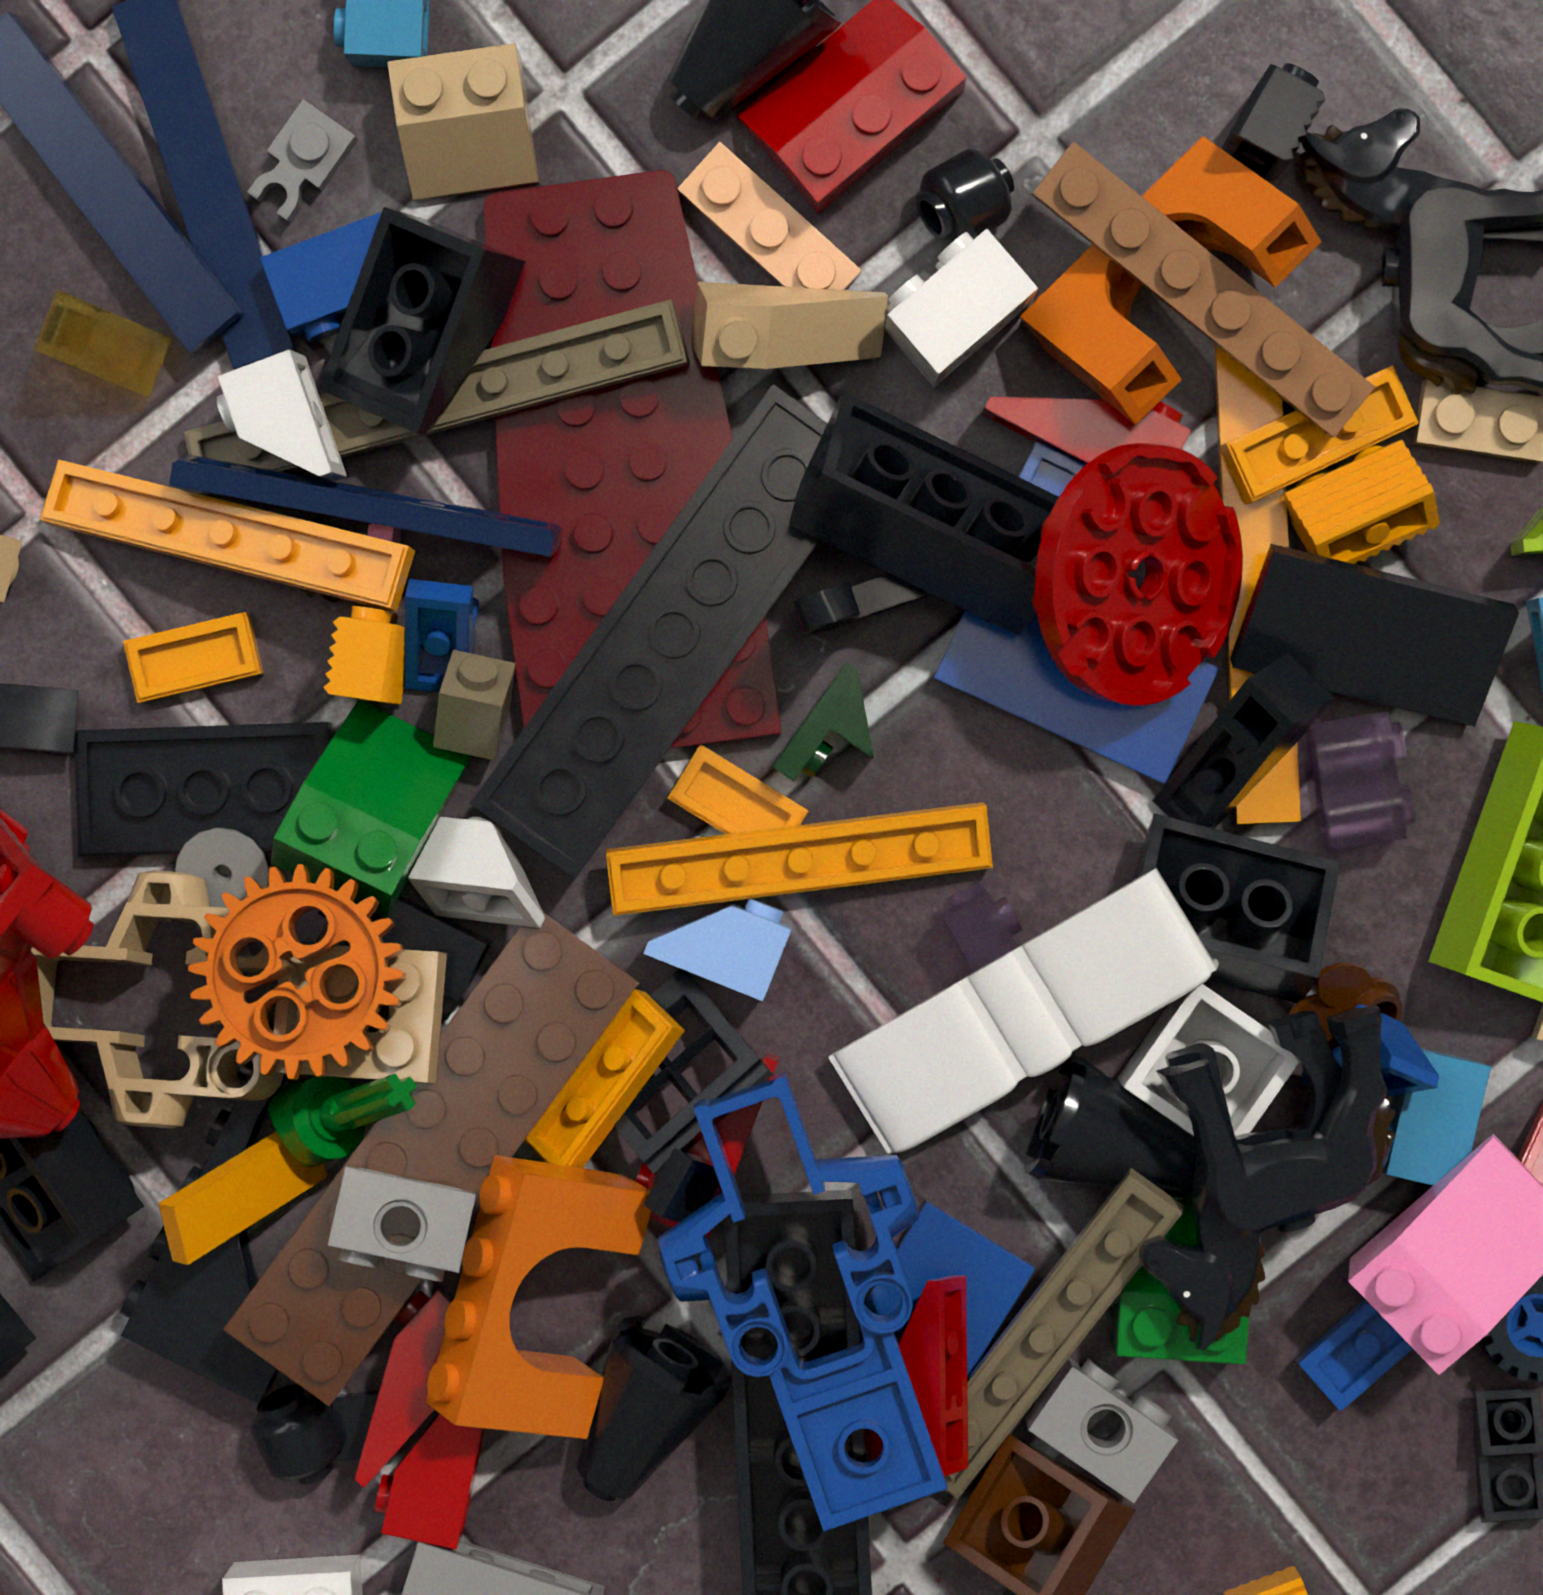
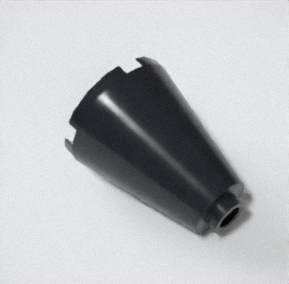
(742, 48)
(1101, 1131)
(647, 1406)

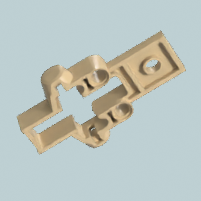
(157, 896)

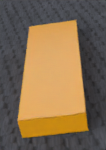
(1297, 448)
(605, 1082)
(234, 1198)

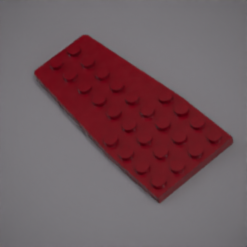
(614, 458)

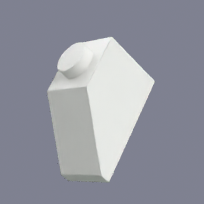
(281, 412)
(474, 875)

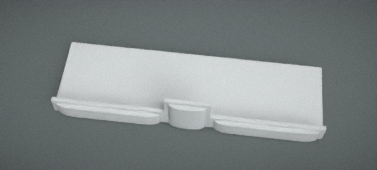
(1024, 1013)

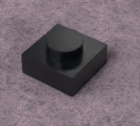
(682, 1186)

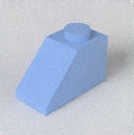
(728, 946)

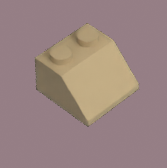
(463, 122)

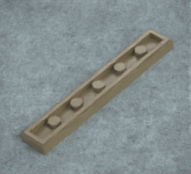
(1060, 1315)

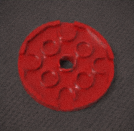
(1111, 516)

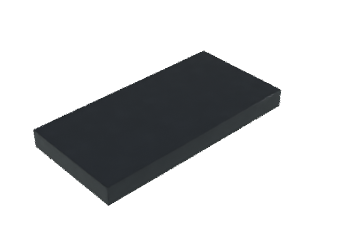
(1376, 634)
(166, 784)

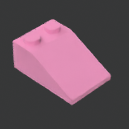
(1457, 1255)

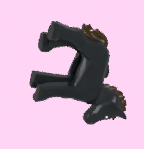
(1435, 250)
(1270, 1175)

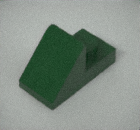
(838, 710)

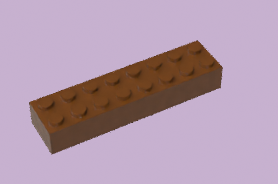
(494, 1081)

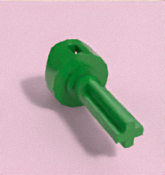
(328, 1117)

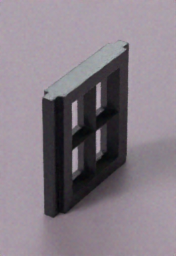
(683, 1129)

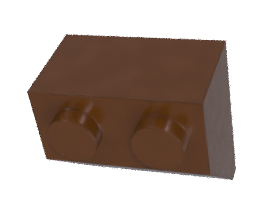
(1038, 1523)

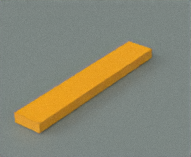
(228, 535)
(798, 858)

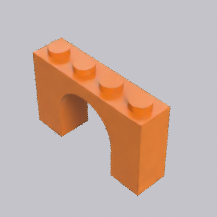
(1088, 308)
(523, 1218)

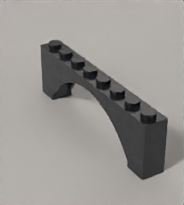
(187, 1306)

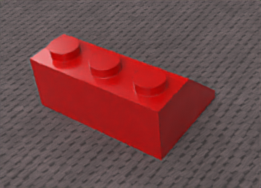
(853, 101)

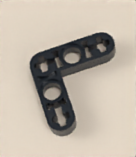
(849, 604)

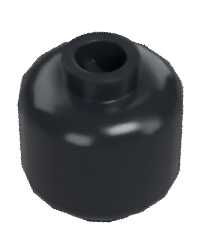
(965, 195)
(296, 1435)

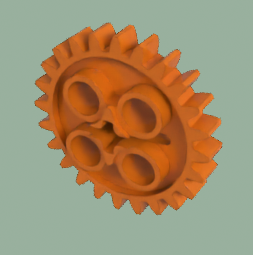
(271, 918)

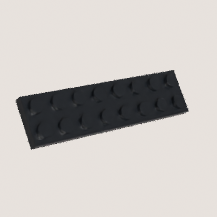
(660, 644)

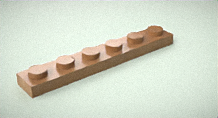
(1202, 290)

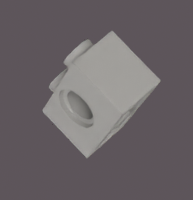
(371, 1193)
(1121, 1461)

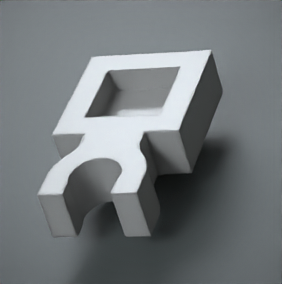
(307, 151)

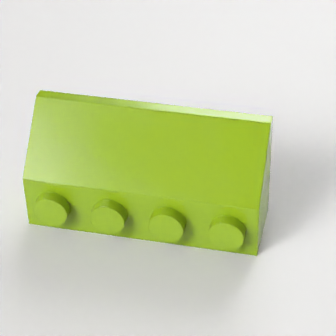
(1497, 902)

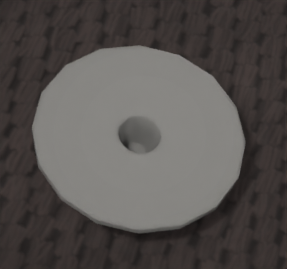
(224, 861)

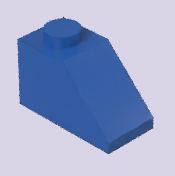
(318, 278)

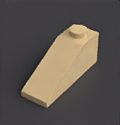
(785, 325)

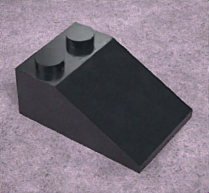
(418, 319)

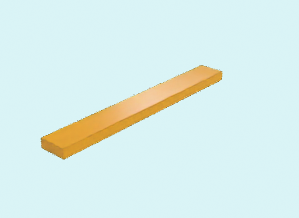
(1241, 407)

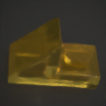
(102, 343)

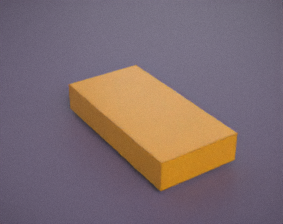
(193, 657)
(731, 797)

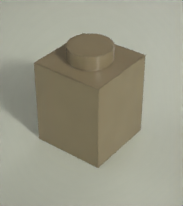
(474, 705)

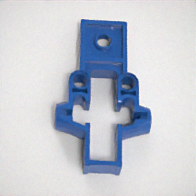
(844, 1389)

